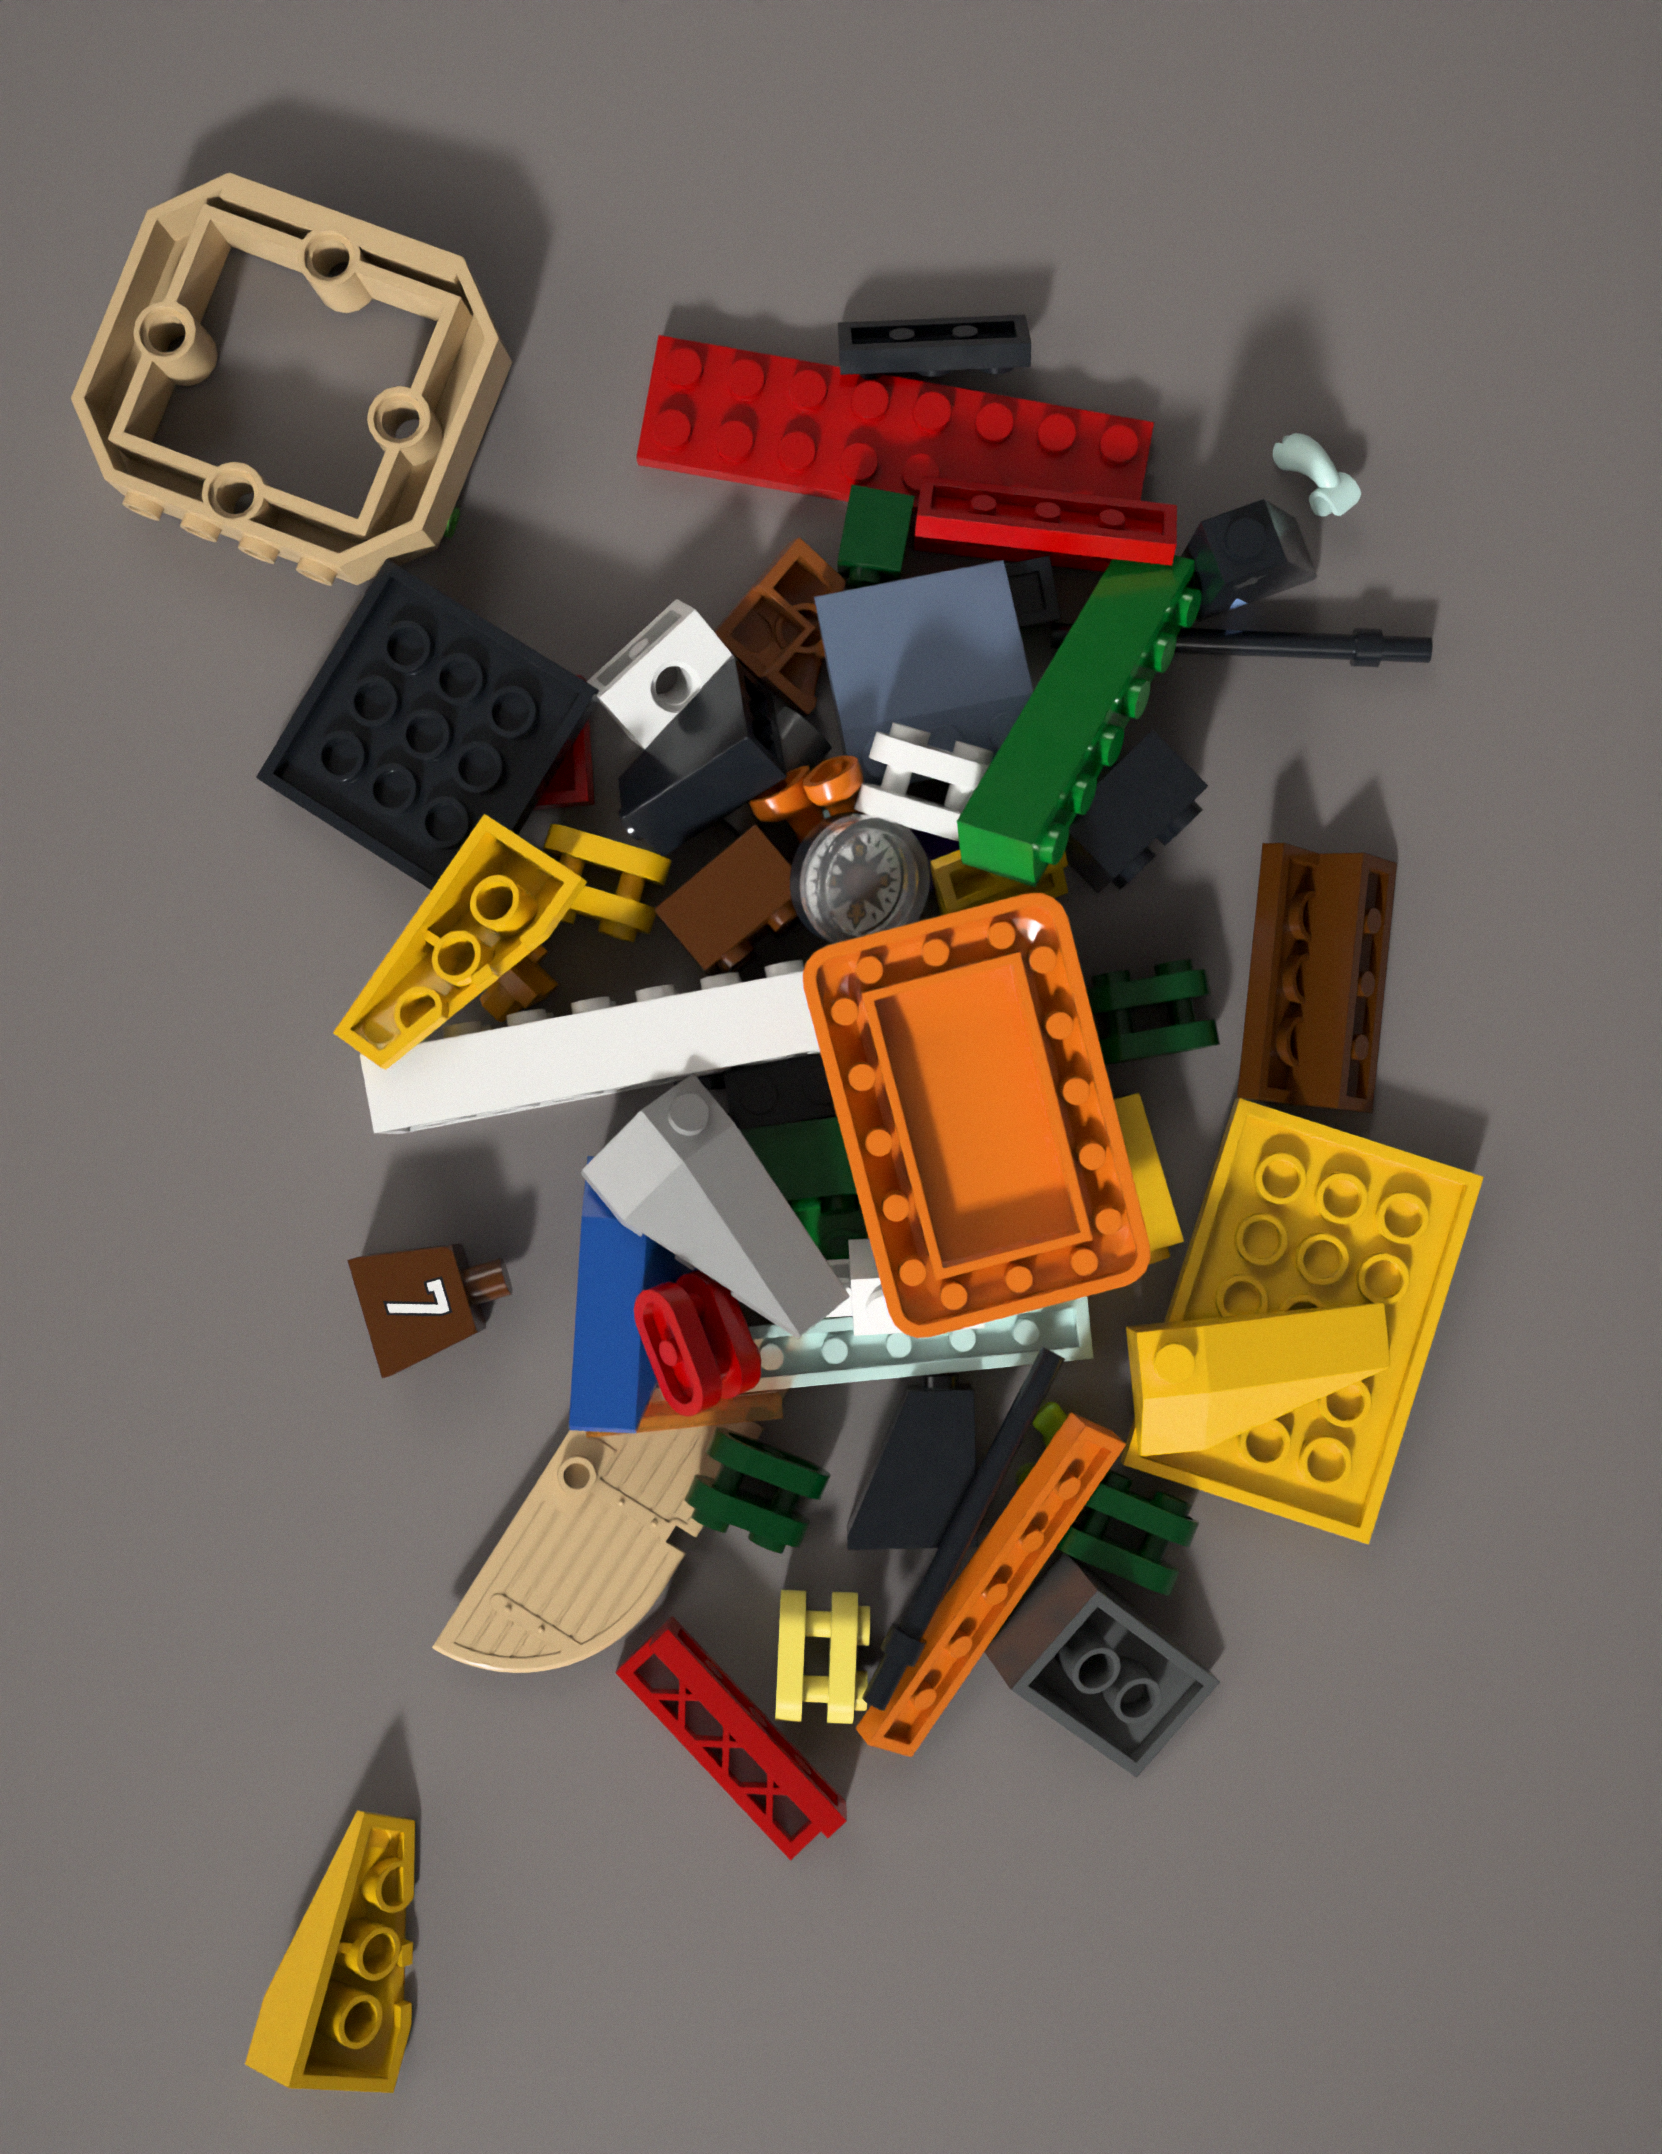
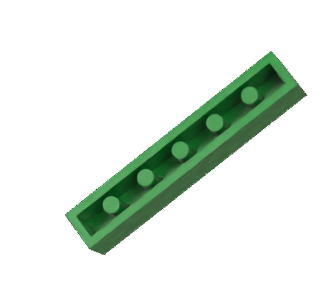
(1077, 719)

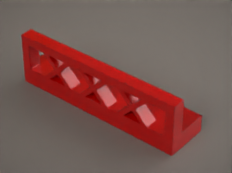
(1037, 523)
(749, 1729)

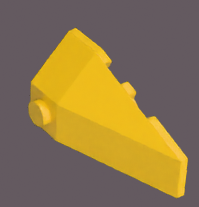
(338, 1995)

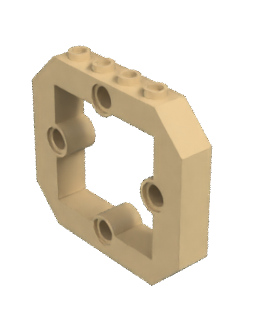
(166, 296)

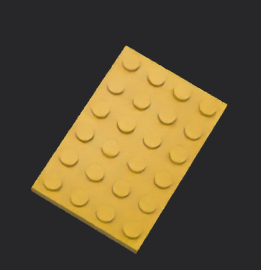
(1307, 1224)

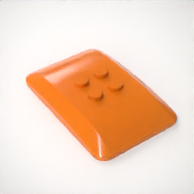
(977, 1114)

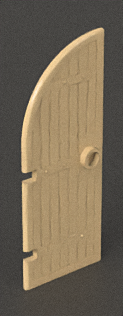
(584, 1550)

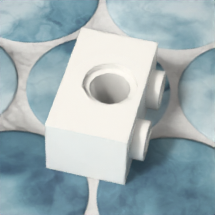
(629, 679)

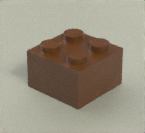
(732, 905)

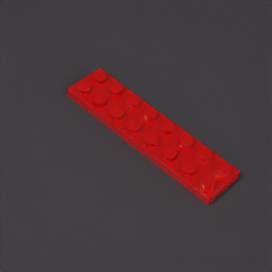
(820, 431)

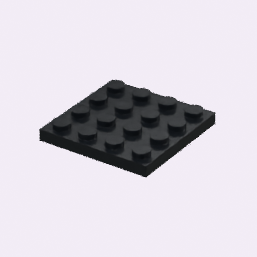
(426, 727)

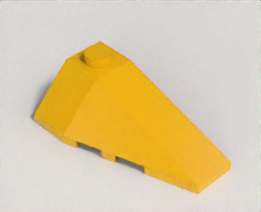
(470, 930)
(1233, 1373)

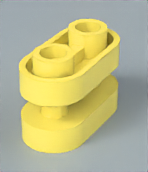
(844, 1686)

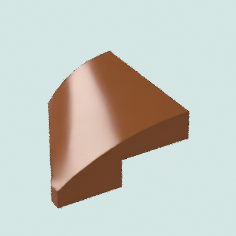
(777, 624)

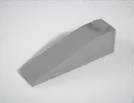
(705, 1196)

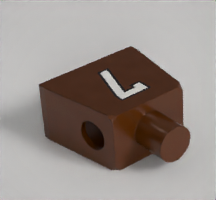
(423, 1300)

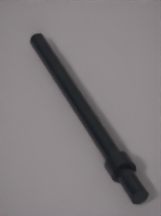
(1362, 647)
(905, 1640)

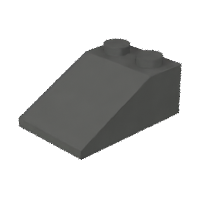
(1098, 1665)

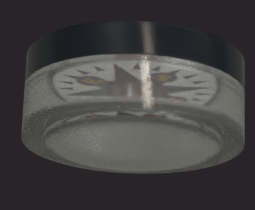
(858, 877)

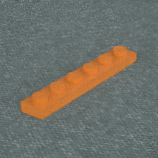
(994, 1582)

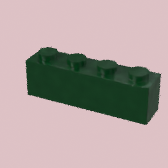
(807, 1164)

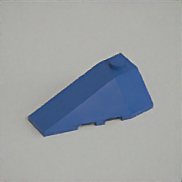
(609, 1359)

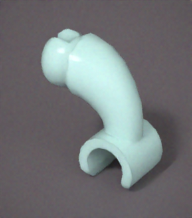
(1335, 490)

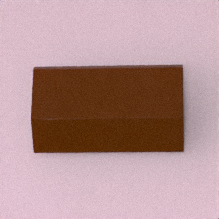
(1317, 978)

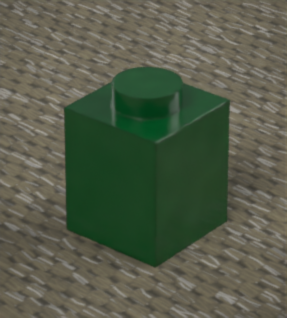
(874, 536)

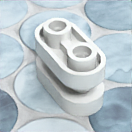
(908, 751)

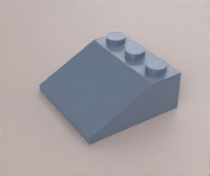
(926, 656)

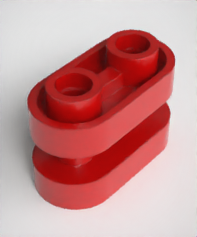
(697, 1342)

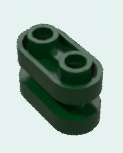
(1173, 985)
(1162, 1517)
(770, 1522)

